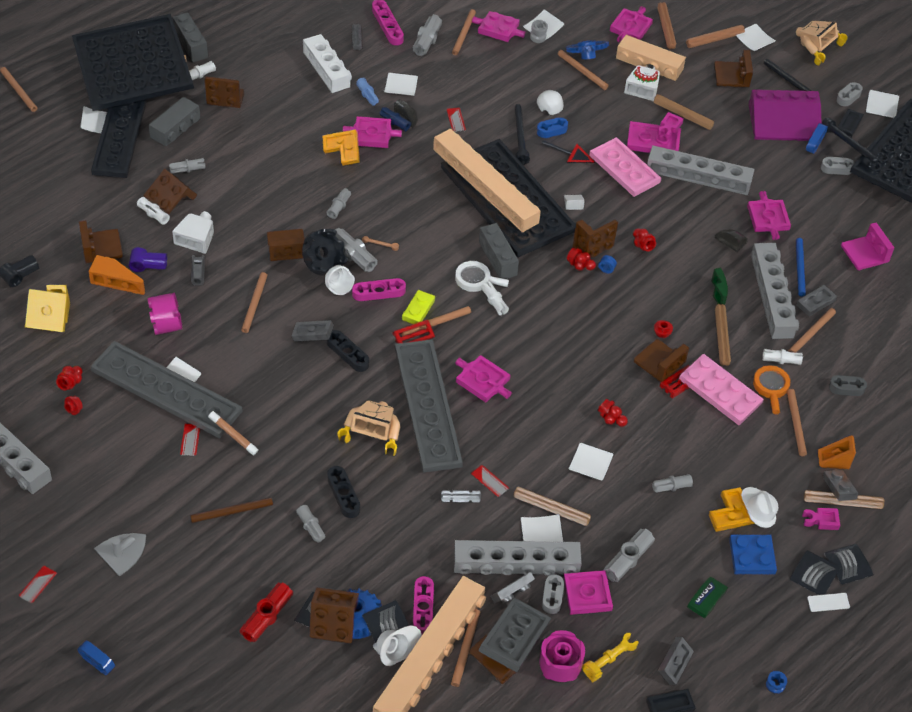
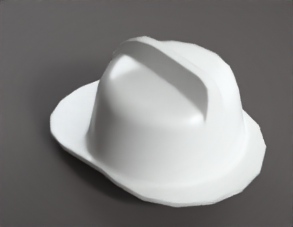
(760, 506)
(396, 645)

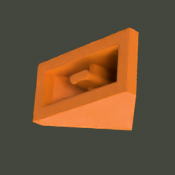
(838, 454)

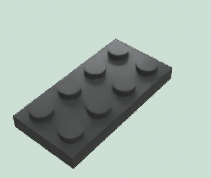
(515, 634)

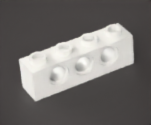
(327, 63)

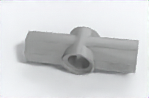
(427, 35)
(356, 251)
(622, 562)

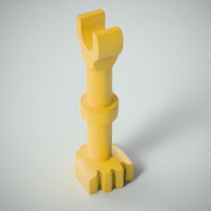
(592, 669)

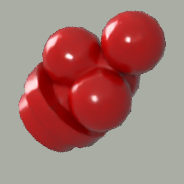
(644, 240)
(580, 260)
(69, 377)
(612, 413)

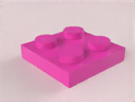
(588, 592)

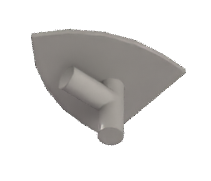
(122, 551)

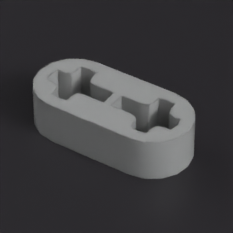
(847, 92)
(837, 165)
(549, 593)

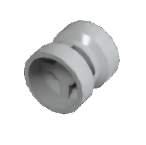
(538, 31)

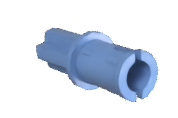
(367, 91)

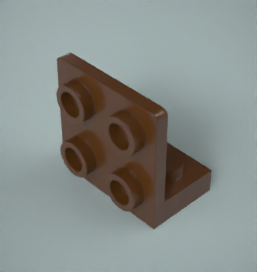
(734, 73)
(223, 92)
(168, 191)
(594, 241)
(100, 243)
(285, 244)
(661, 360)
(333, 615)

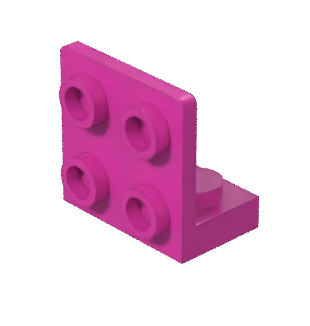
(869, 250)

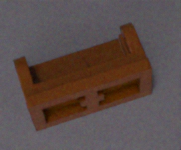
(498, 670)

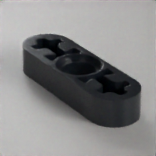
(349, 358)
(342, 500)

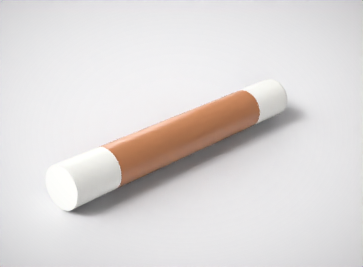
(233, 433)

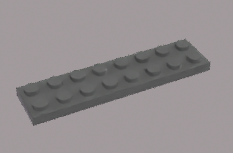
(165, 388)
(428, 406)

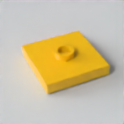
(46, 310)

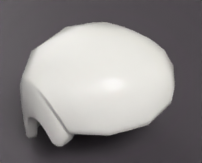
(550, 101)
(339, 280)

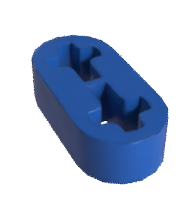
(552, 127)
(816, 138)
(96, 657)

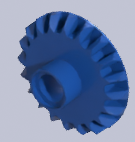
(587, 48)
(366, 603)

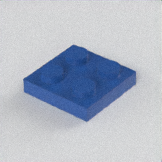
(752, 554)

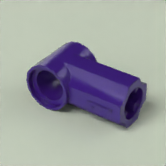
(142, 259)

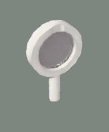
(473, 274)

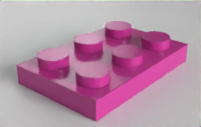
(644, 135)

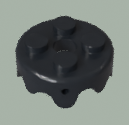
(330, 244)

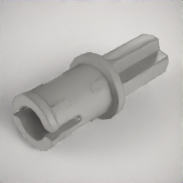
(187, 166)
(338, 203)
(672, 483)
(310, 523)

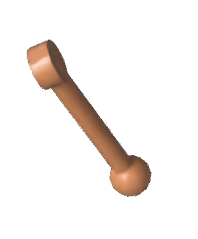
(395, 246)

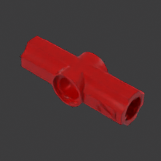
(260, 621)

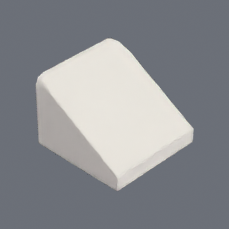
(574, 202)

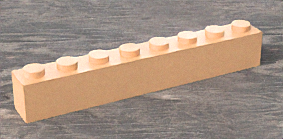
(487, 180)
(432, 648)

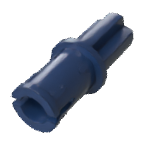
(395, 118)

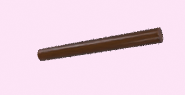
(231, 510)

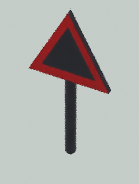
(578, 155)

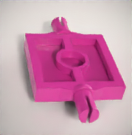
(631, 24)
(498, 26)
(373, 131)
(768, 215)
(483, 378)

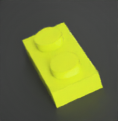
(418, 307)

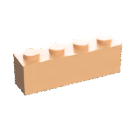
(643, 53)

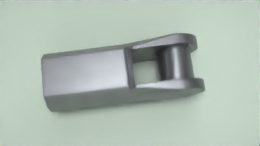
(198, 266)

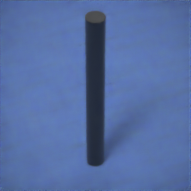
(786, 76)

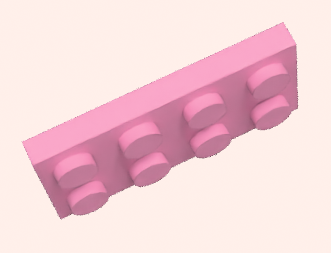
(625, 166)
(721, 389)

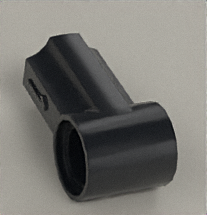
(14, 273)

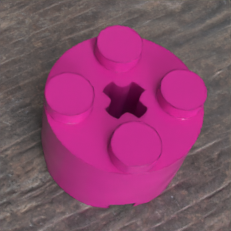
(165, 313)
(561, 656)

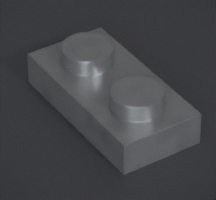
(816, 300)
(312, 330)
(840, 485)
(520, 584)
(675, 661)

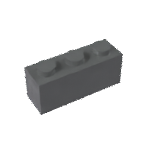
(190, 37)
(174, 121)
(498, 251)

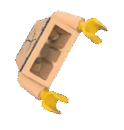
(818, 36)
(373, 420)

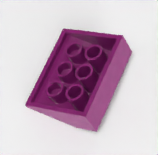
(784, 114)

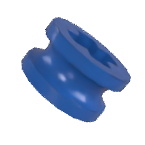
(607, 264)
(770, 683)

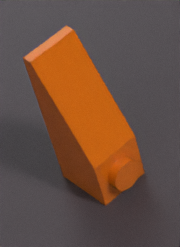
(112, 274)

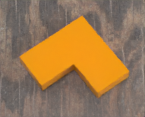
(346, 143)
(734, 514)

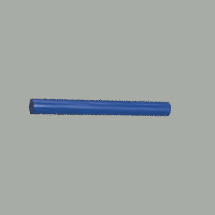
(800, 267)

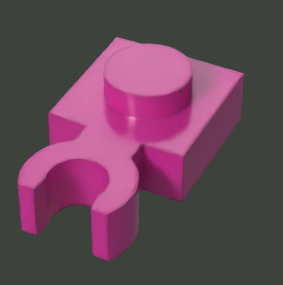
(670, 124)
(825, 518)

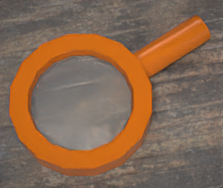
(772, 383)

